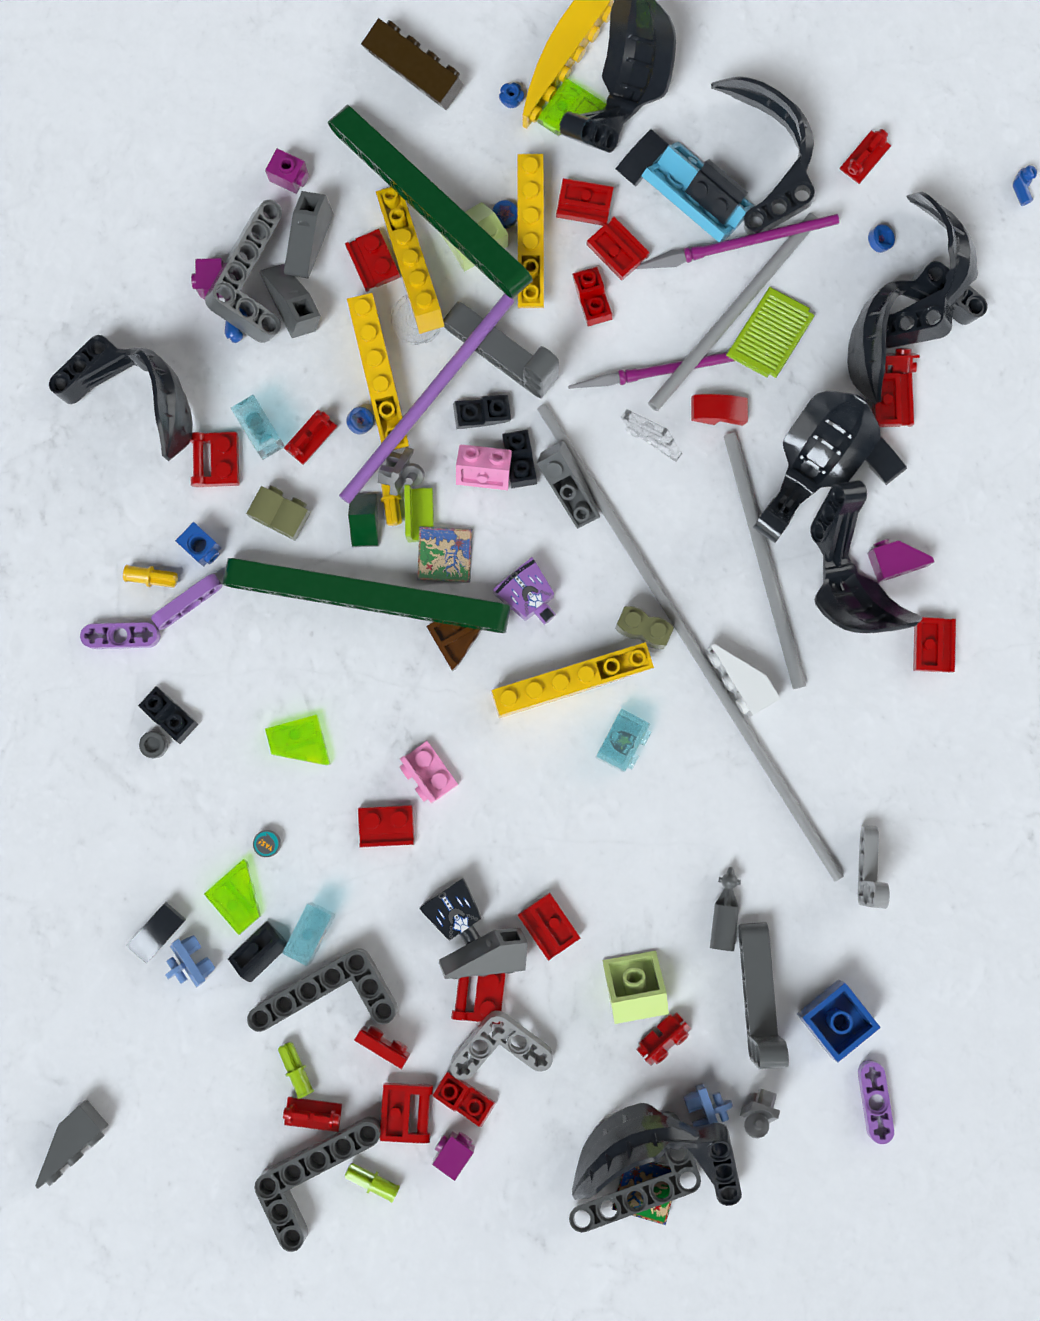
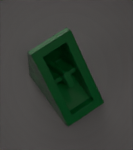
(364, 520)

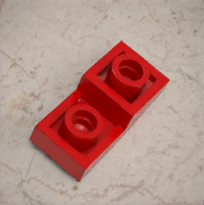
(592, 296)
(719, 408)
(464, 1099)

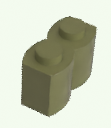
(278, 512)
(638, 625)

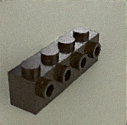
(412, 63)

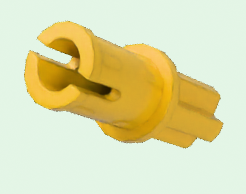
(391, 506)
(150, 576)

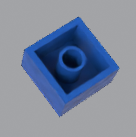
(838, 1020)

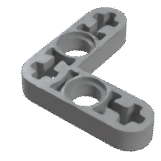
(870, 892)
(500, 1037)

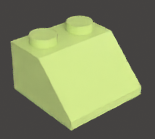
(490, 223)
(635, 987)

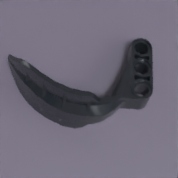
(634, 72)
(791, 117)
(939, 304)
(868, 335)
(101, 360)
(821, 451)
(845, 595)
(641, 1137)

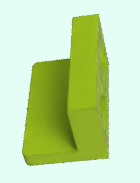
(417, 511)

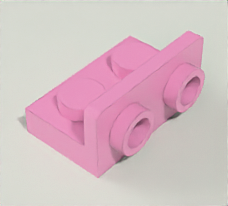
(483, 467)
(428, 772)

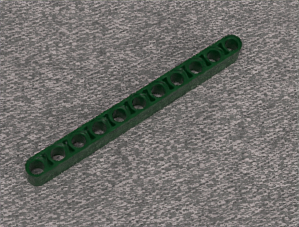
(430, 202)
(366, 595)

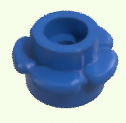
(511, 101)

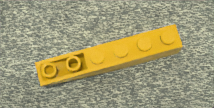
(565, 46)
(531, 227)
(410, 261)
(376, 365)
(571, 680)

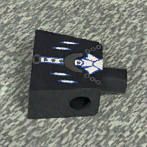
(454, 912)

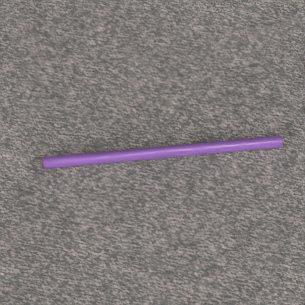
(426, 399)

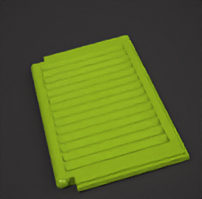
(771, 333)

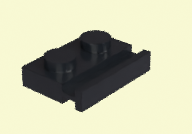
(716, 192)

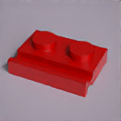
(584, 202)
(617, 248)
(372, 260)
(896, 401)
(934, 645)
(386, 826)
(549, 926)
(373, 1039)

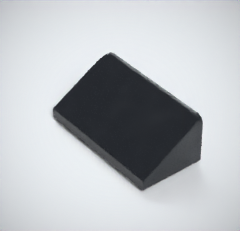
(258, 952)

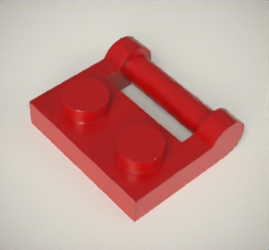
(223, 459)
(487, 999)
(396, 1113)

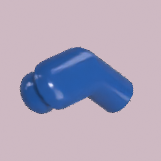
(1022, 182)
(232, 332)

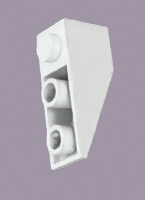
(749, 685)

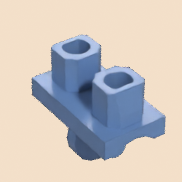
(182, 951)
(700, 1099)

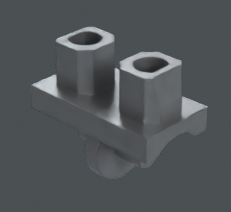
(400, 470)
(760, 1113)

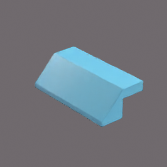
(673, 176)

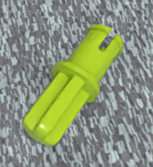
(295, 1070)
(372, 1182)

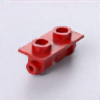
(866, 155)
(901, 361)
(310, 436)
(657, 1047)
(312, 1114)

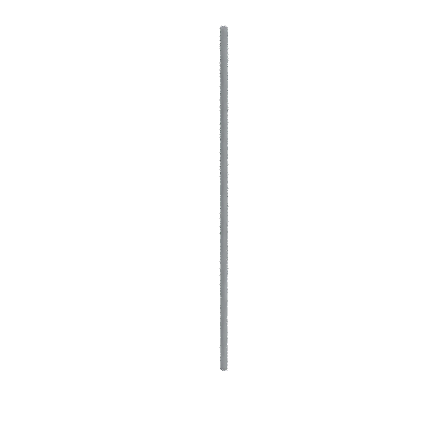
(695, 651)

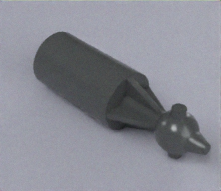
(725, 914)

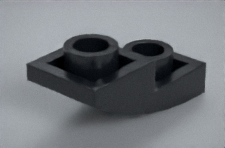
(642, 155)
(482, 412)
(885, 462)
(522, 464)
(168, 715)
(156, 932)

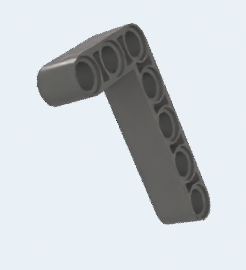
(241, 269)
(531, 371)
(324, 986)
(764, 1044)
(309, 1169)
(619, 1197)

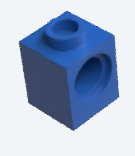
(191, 537)

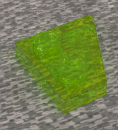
(568, 98)
(299, 740)
(236, 898)

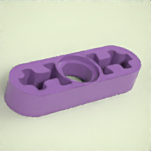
(186, 601)
(100, 643)
(872, 1123)

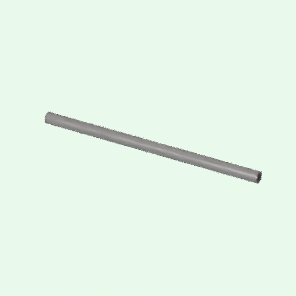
(728, 318)
(764, 562)

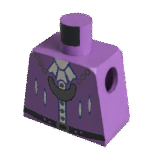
(527, 592)

